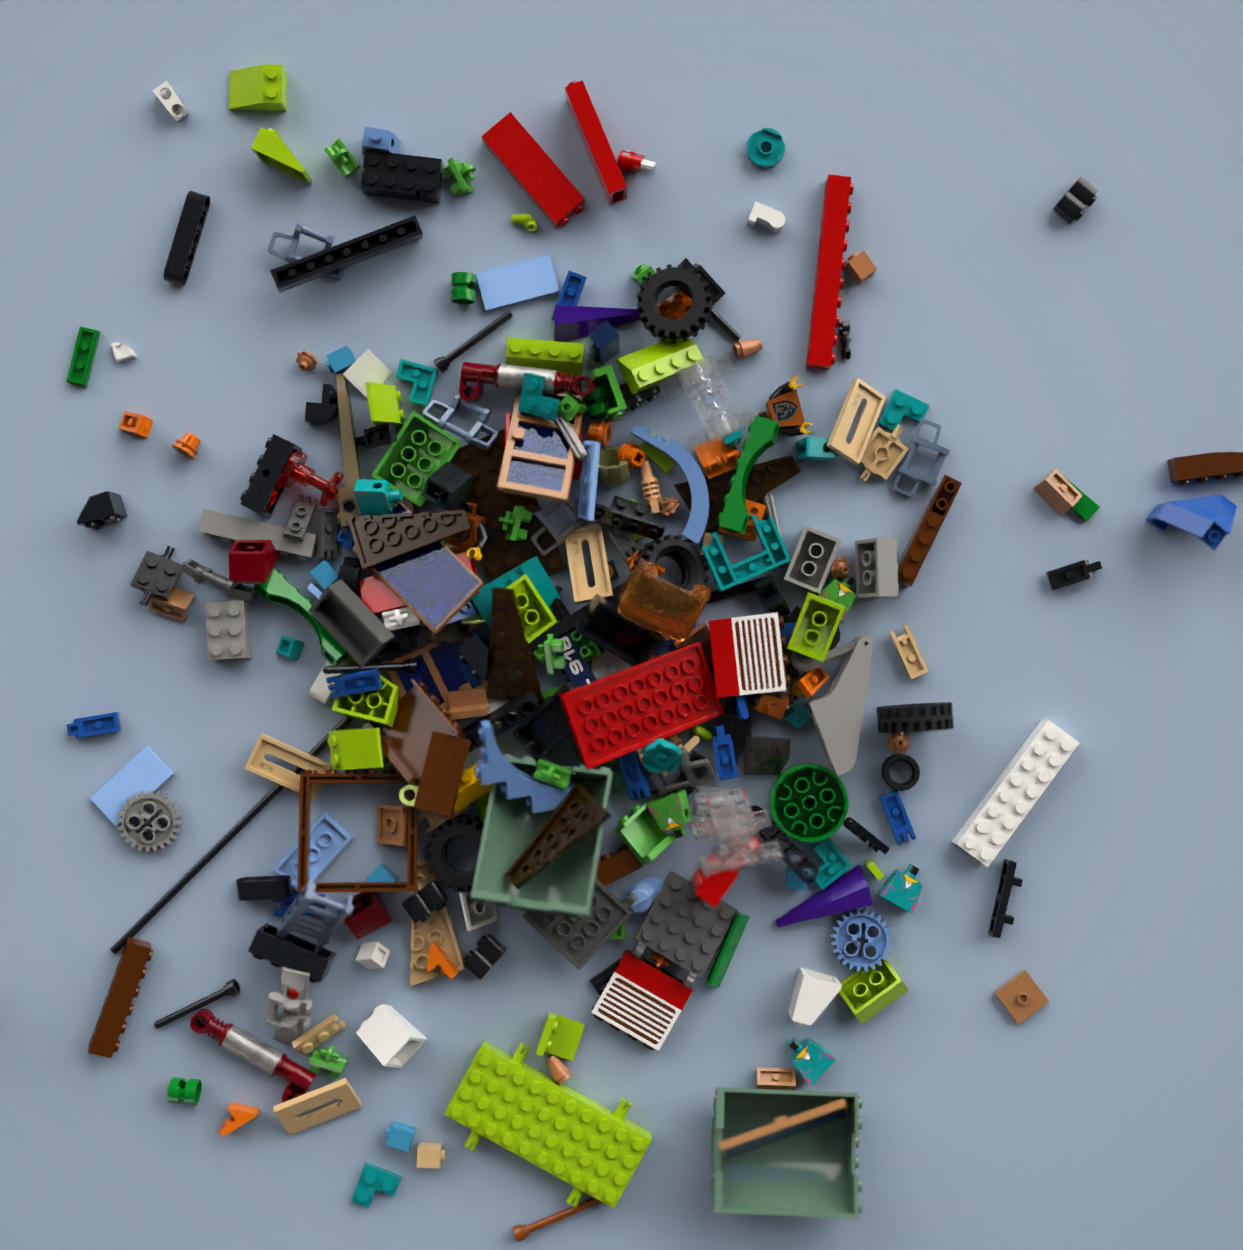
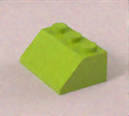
(872, 990)

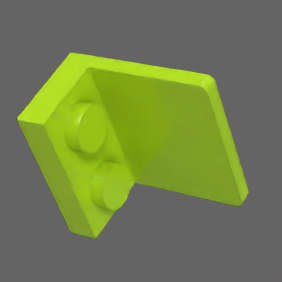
(560, 1036)

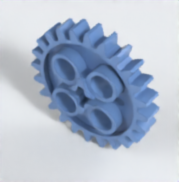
(879, 942)

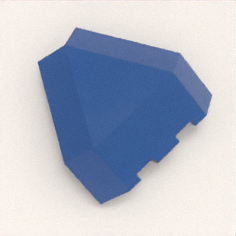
(1204, 517)

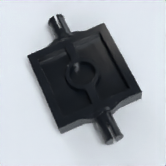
(157, 575)
(735, 727)

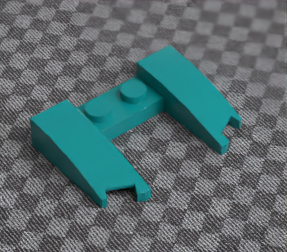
(536, 574)
(728, 575)

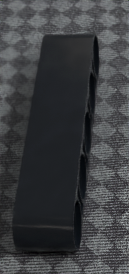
(186, 238)
(505, 718)
(791, 849)

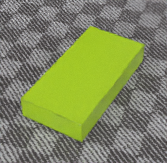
(660, 459)

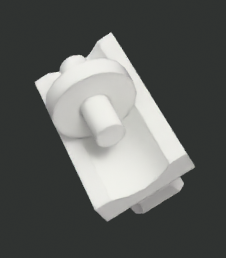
(400, 619)

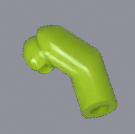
(525, 219)
(701, 732)

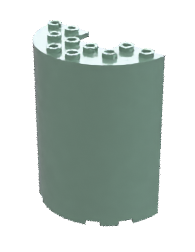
(509, 828)
(792, 1177)

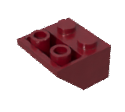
(251, 561)
(367, 915)

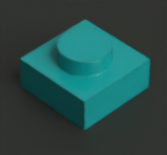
(732, 439)
(798, 717)

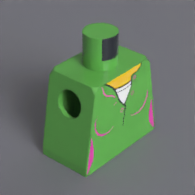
(840, 593)
(671, 812)

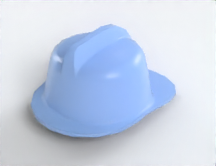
(646, 893)

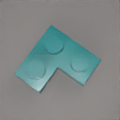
(422, 377)
(532, 400)
(899, 406)
(834, 863)
(374, 1179)

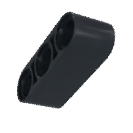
(264, 887)

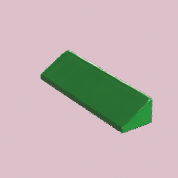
(727, 949)

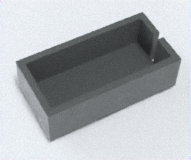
(351, 623)

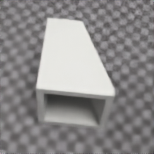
(811, 996)
(390, 1036)

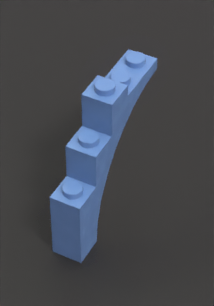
(514, 782)

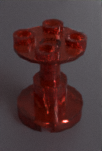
(300, 473)

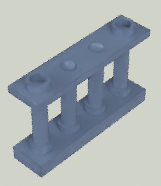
(302, 905)

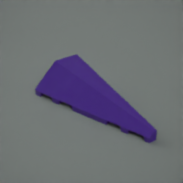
(580, 321)
(842, 895)

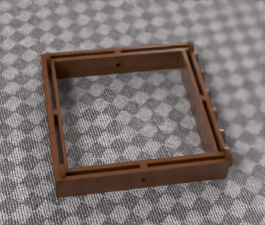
(350, 777)

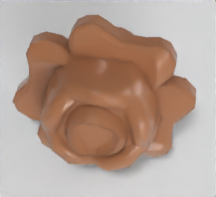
(306, 361)
(669, 506)
(840, 568)
(898, 743)

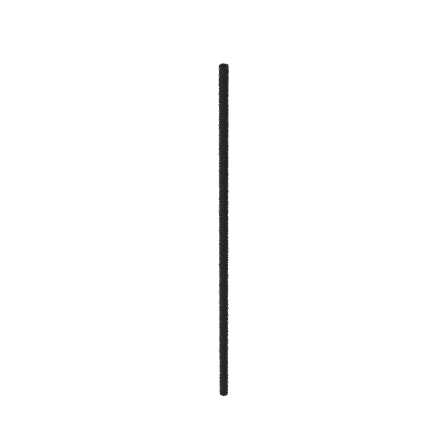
(220, 845)

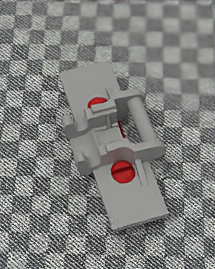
(296, 1006)

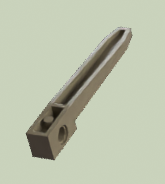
(350, 452)

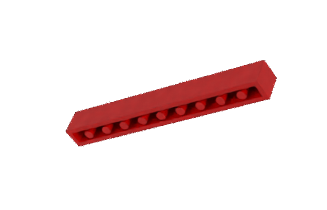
(828, 272)

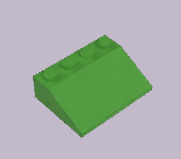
(415, 456)

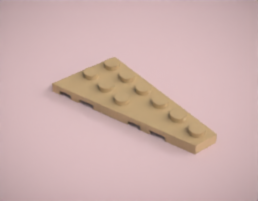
(436, 928)

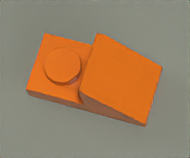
(136, 424)
(811, 681)
(438, 956)
(240, 1115)

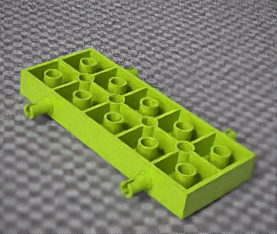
(548, 1124)

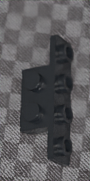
(629, 517)

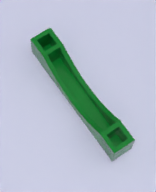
(761, 437)
(281, 592)

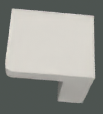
(372, 955)

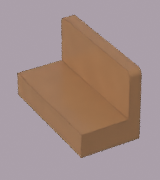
(1058, 492)
(175, 607)
(699, 633)
(468, 703)
(775, 1078)

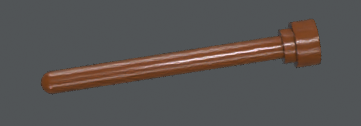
(523, 1231)

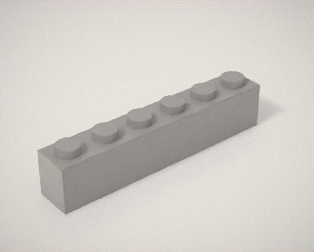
(239, 528)

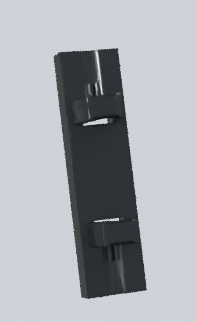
(999, 914)

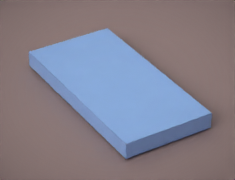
(517, 283)
(143, 772)
(326, 843)

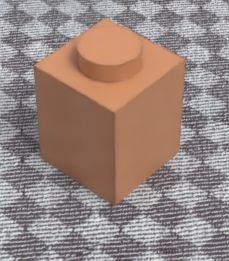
(860, 267)

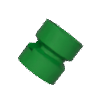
(463, 288)
(598, 402)
(183, 1090)

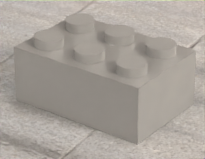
(811, 560)
(876, 568)
(228, 630)

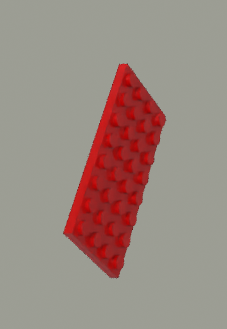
(641, 704)

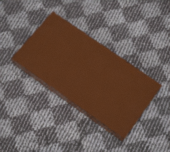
(442, 773)

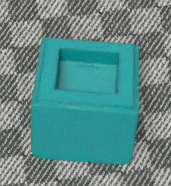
(290, 647)

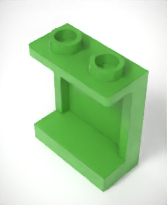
(607, 376)
(643, 834)

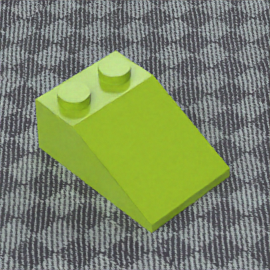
(258, 88)
(274, 152)
(384, 404)
(533, 610)
(816, 626)
(355, 748)

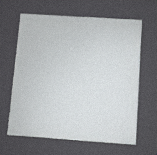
(367, 369)

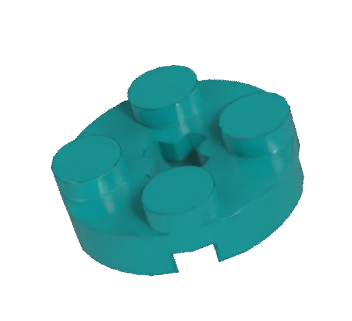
(761, 138)
(661, 748)

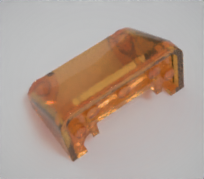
(660, 603)

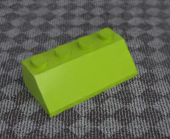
(546, 355)
(657, 363)

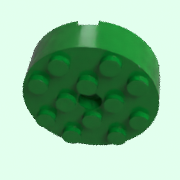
(788, 799)

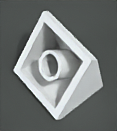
(477, 912)

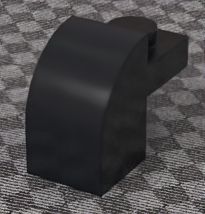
(323, 412)
(350, 573)
(771, 597)

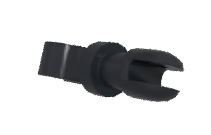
(844, 330)

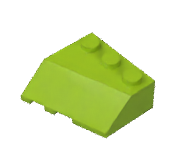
(372, 706)

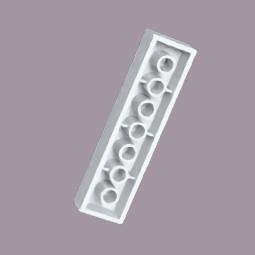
(1015, 792)

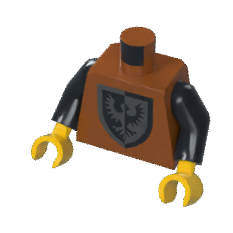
(786, 410)
(476, 538)
(775, 703)

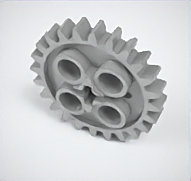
(137, 808)

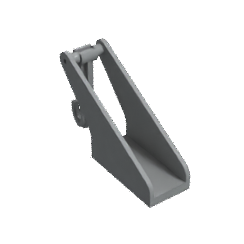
(840, 710)

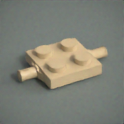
(883, 453)

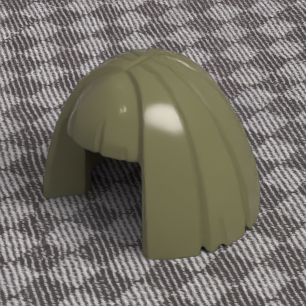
(610, 470)

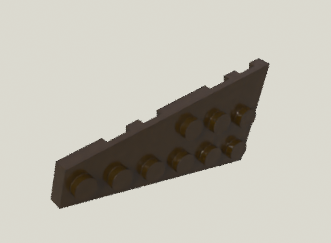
(760, 481)
(396, 535)
(510, 655)
(567, 826)

